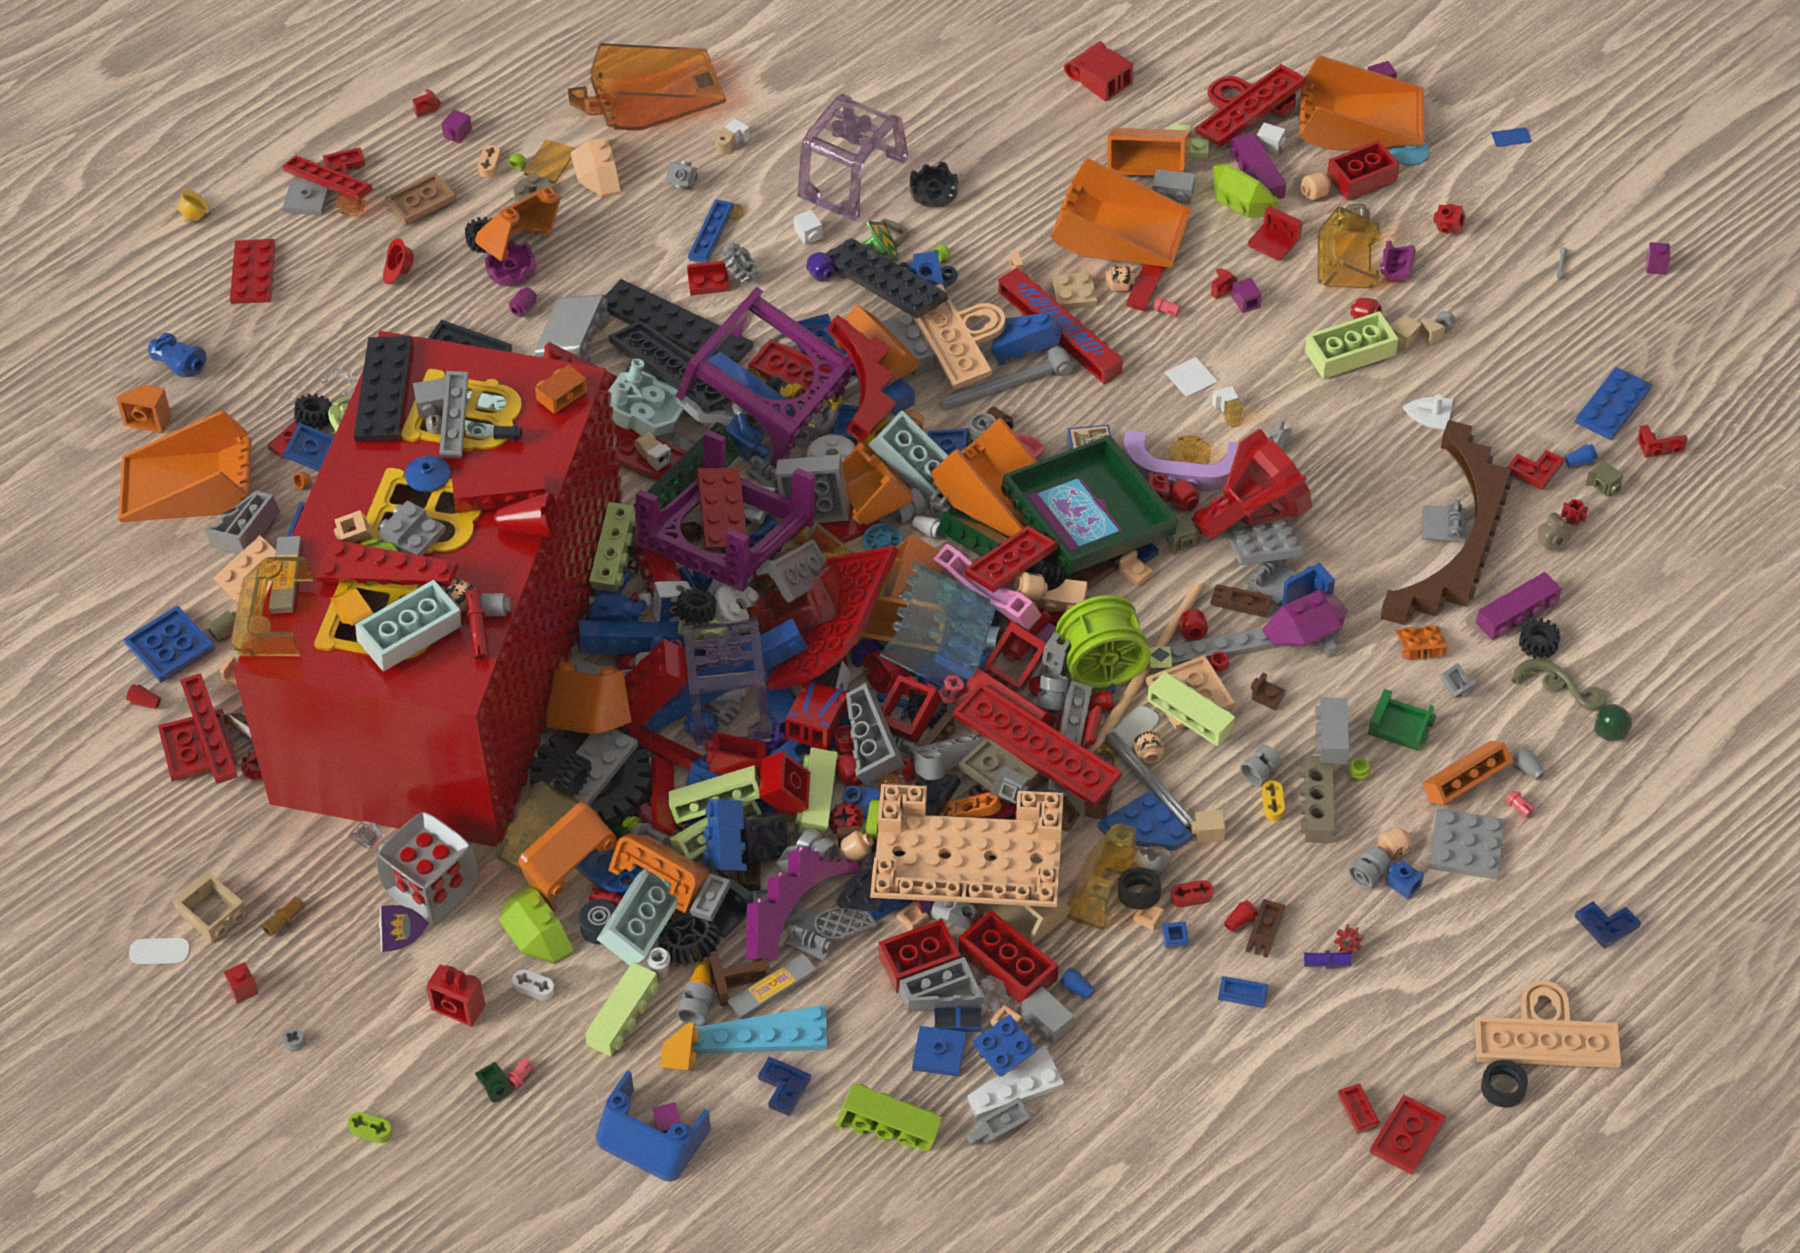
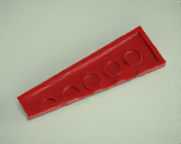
(365, 563)

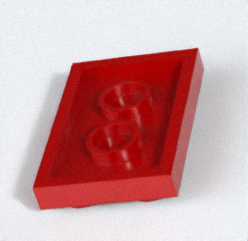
(1407, 1134)

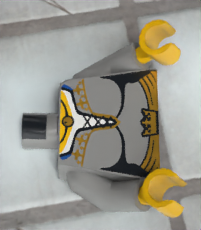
(820, 423)

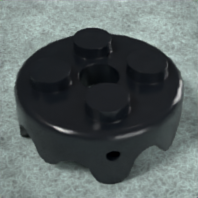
(937, 177)

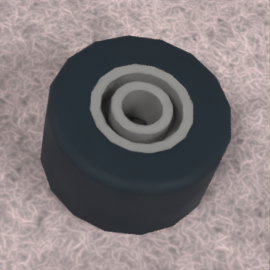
(594, 918)

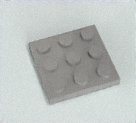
(1264, 542)
(1467, 844)

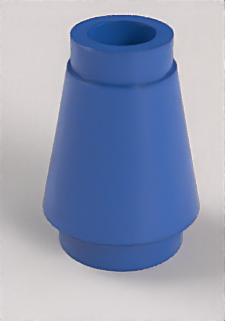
(1582, 456)
(1077, 983)

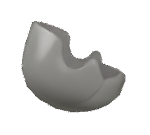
(1153, 860)

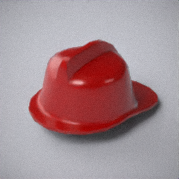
(398, 261)

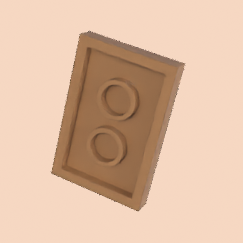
(420, 198)

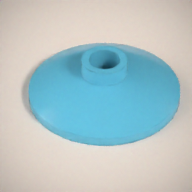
(1410, 155)

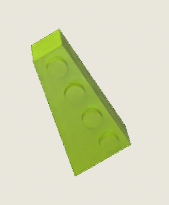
(888, 1117)

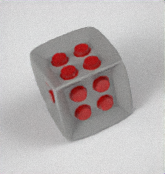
(427, 867)

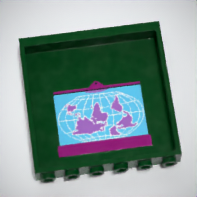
(1089, 504)

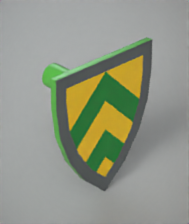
(881, 239)

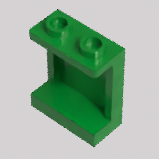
(1401, 722)

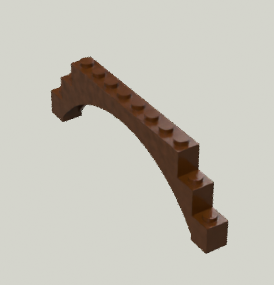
(1457, 579)

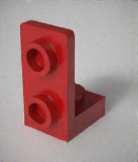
(1655, 448)

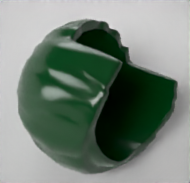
(1613, 722)

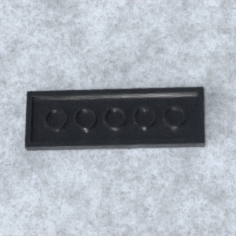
(383, 389)

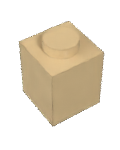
(1407, 332)
(1208, 826)

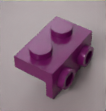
(1397, 262)

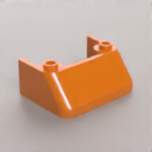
(563, 849)

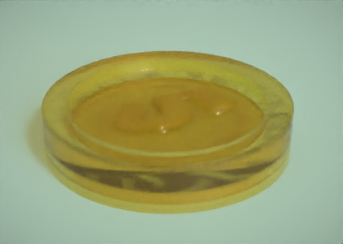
(737, 212)

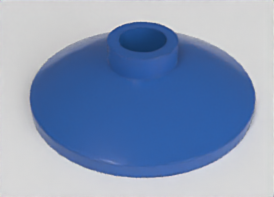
(427, 473)

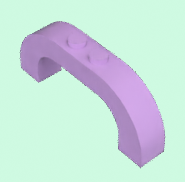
(1202, 476)

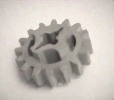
(740, 262)

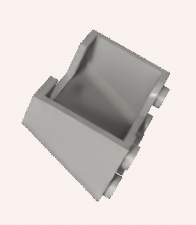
(574, 324)

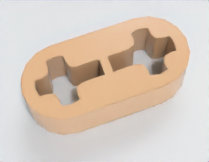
(485, 160)

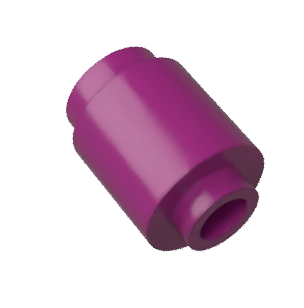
(523, 302)

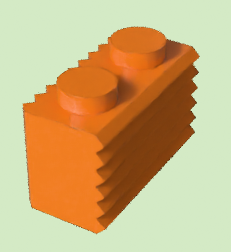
(561, 388)

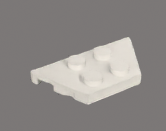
(721, 415)

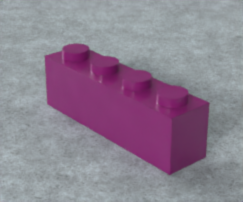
(1256, 163)
(1518, 606)

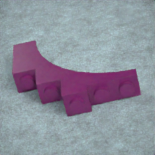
(768, 915)

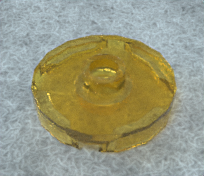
(1190, 450)

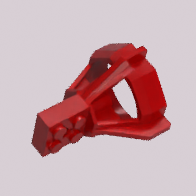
(1257, 477)

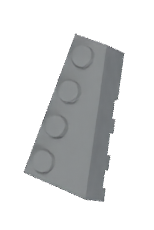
(872, 739)

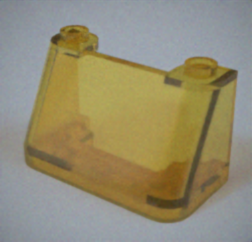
(1346, 250)

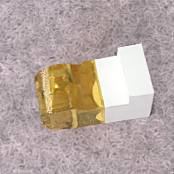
(1230, 406)

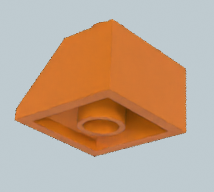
(145, 408)

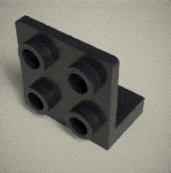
(733, 907)

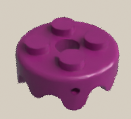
(518, 255)

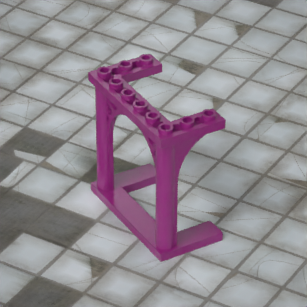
(778, 425)
(740, 561)

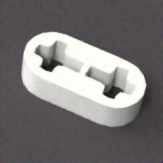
(533, 985)

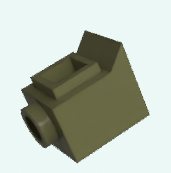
(1605, 479)
(1185, 536)

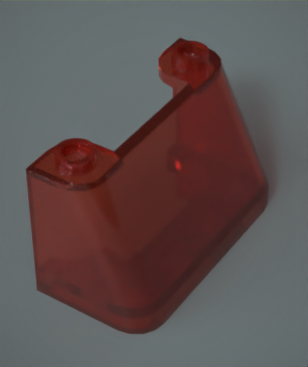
(807, 611)

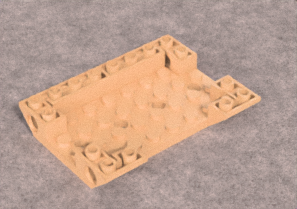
(967, 874)

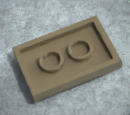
(987, 762)

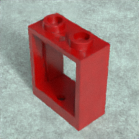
(1031, 668)
(914, 731)
(733, 753)

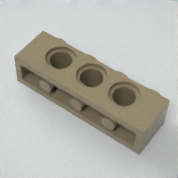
(1321, 828)

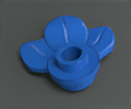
(863, 800)

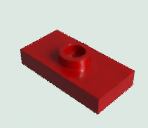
(280, 442)
(1358, 1108)

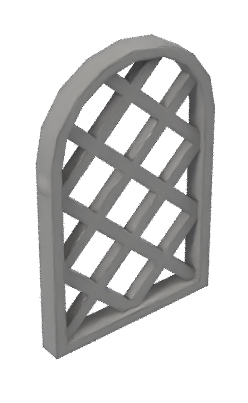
(872, 924)

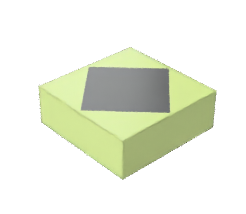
(1160, 657)

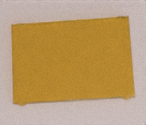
(550, 161)

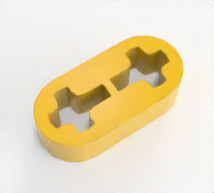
(1277, 800)

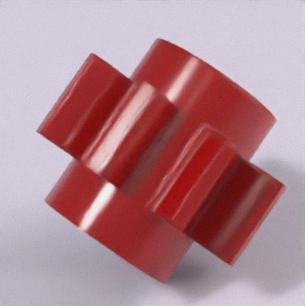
(1574, 512)
(1349, 946)

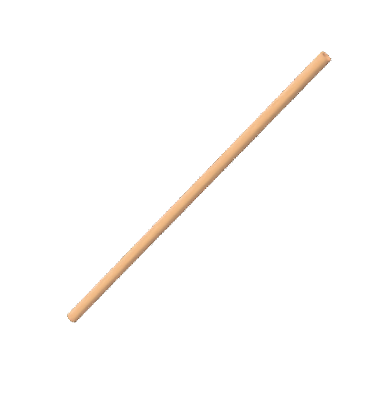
(1136, 682)

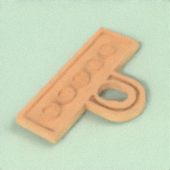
(956, 344)
(1547, 1041)

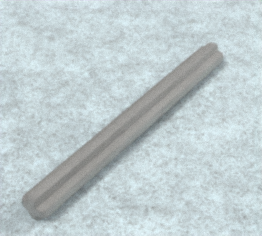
(996, 385)
(1148, 778)

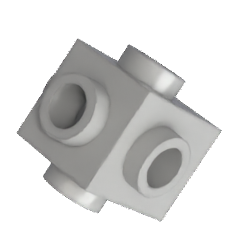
(682, 174)

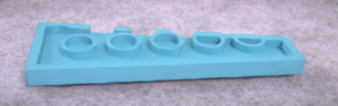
(780, 1031)

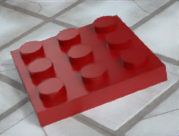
(184, 747)

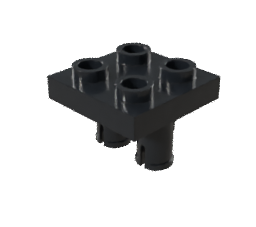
(765, 836)

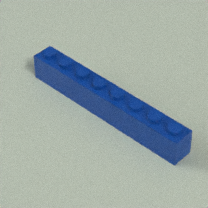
(776, 648)

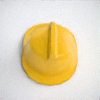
(192, 205)

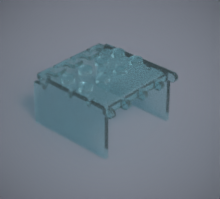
(940, 627)

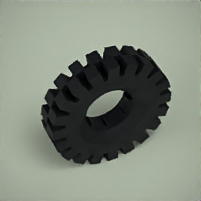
(630, 784)

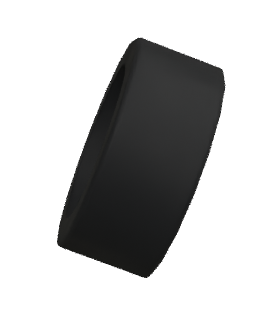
(1139, 900)
(1508, 1068)

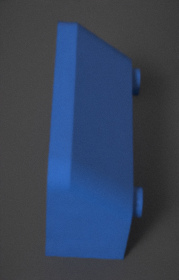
(643, 1145)

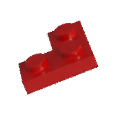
(344, 160)
(1538, 472)

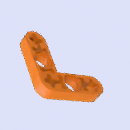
(988, 805)

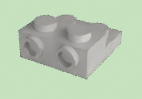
(411, 529)

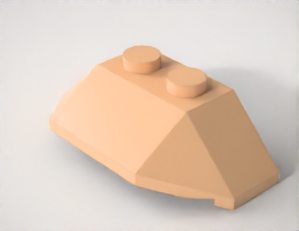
(596, 167)

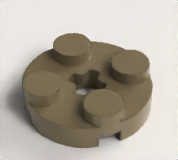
(528, 184)

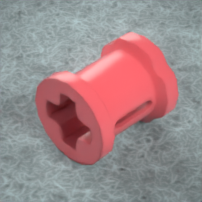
(952, 690)

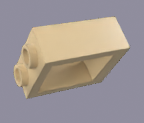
(199, 891)

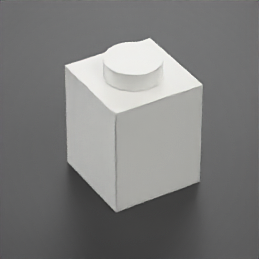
(1272, 138)
(808, 227)

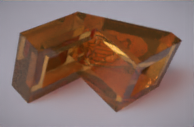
(579, 99)

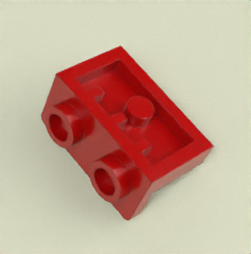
(708, 278)

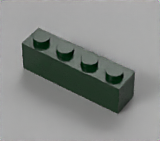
(970, 532)

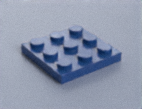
(169, 644)

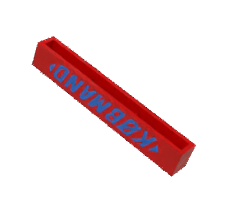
(1075, 337)

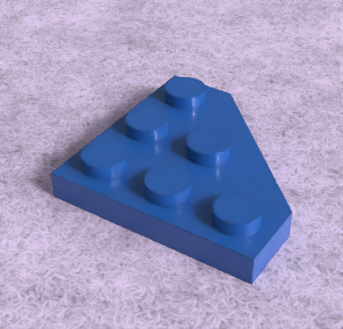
(1153, 821)

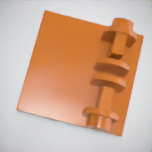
(1420, 639)

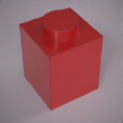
(241, 982)

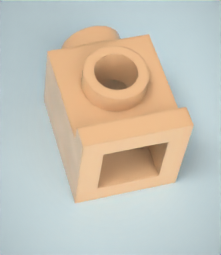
(349, 522)

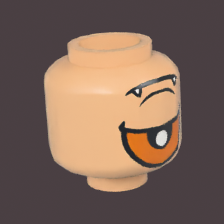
(1395, 843)

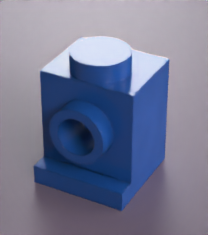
(1404, 879)

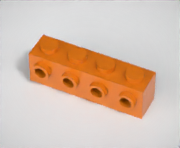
(1467, 772)

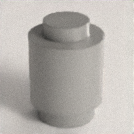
(1060, 360)
(495, 604)

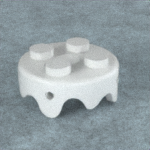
(830, 445)
(727, 608)

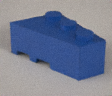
(1026, 334)
(723, 835)

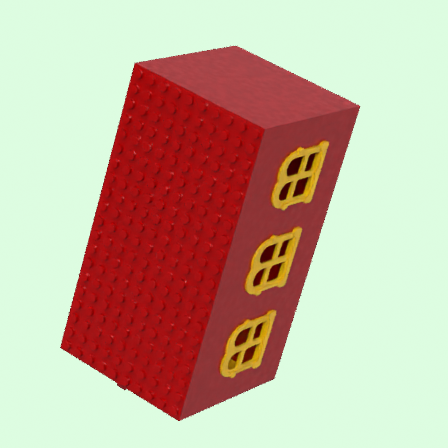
(438, 725)

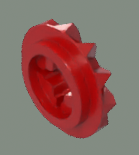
(249, 768)
(852, 811)

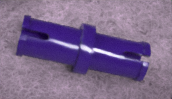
(1327, 959)

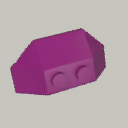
(1306, 620)

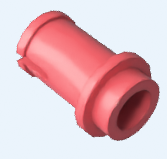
(1166, 306)
(1519, 803)
(517, 1076)

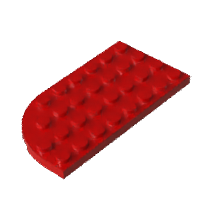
(829, 642)

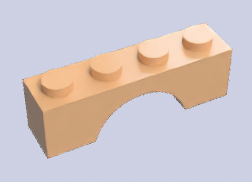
(1061, 598)

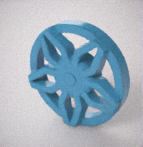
(881, 539)

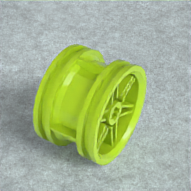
(1103, 641)

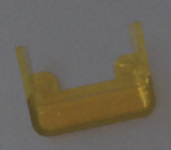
(253, 631)

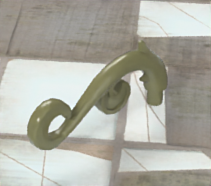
(1530, 666)

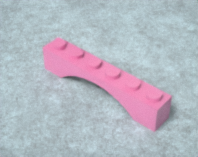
(1007, 602)

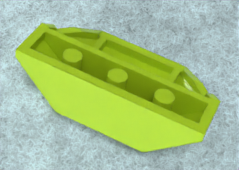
(1241, 191)
(534, 927)

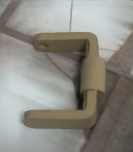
(897, 227)

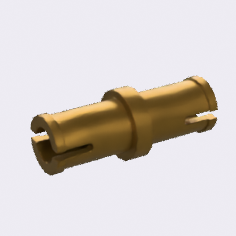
(283, 916)

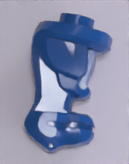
(177, 355)

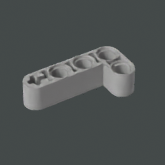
(934, 758)

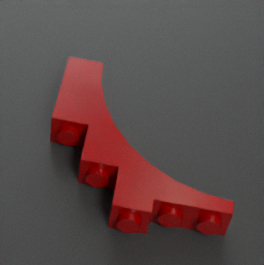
(873, 378)

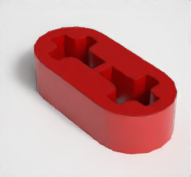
(1191, 893)

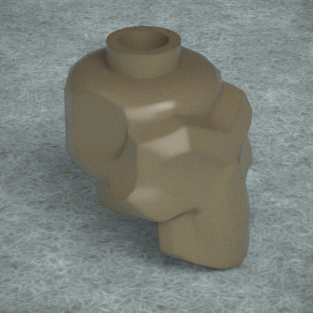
(1554, 533)

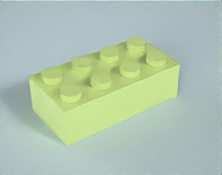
(1351, 345)

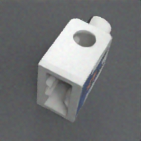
(665, 599)

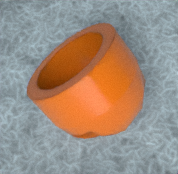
(301, 480)

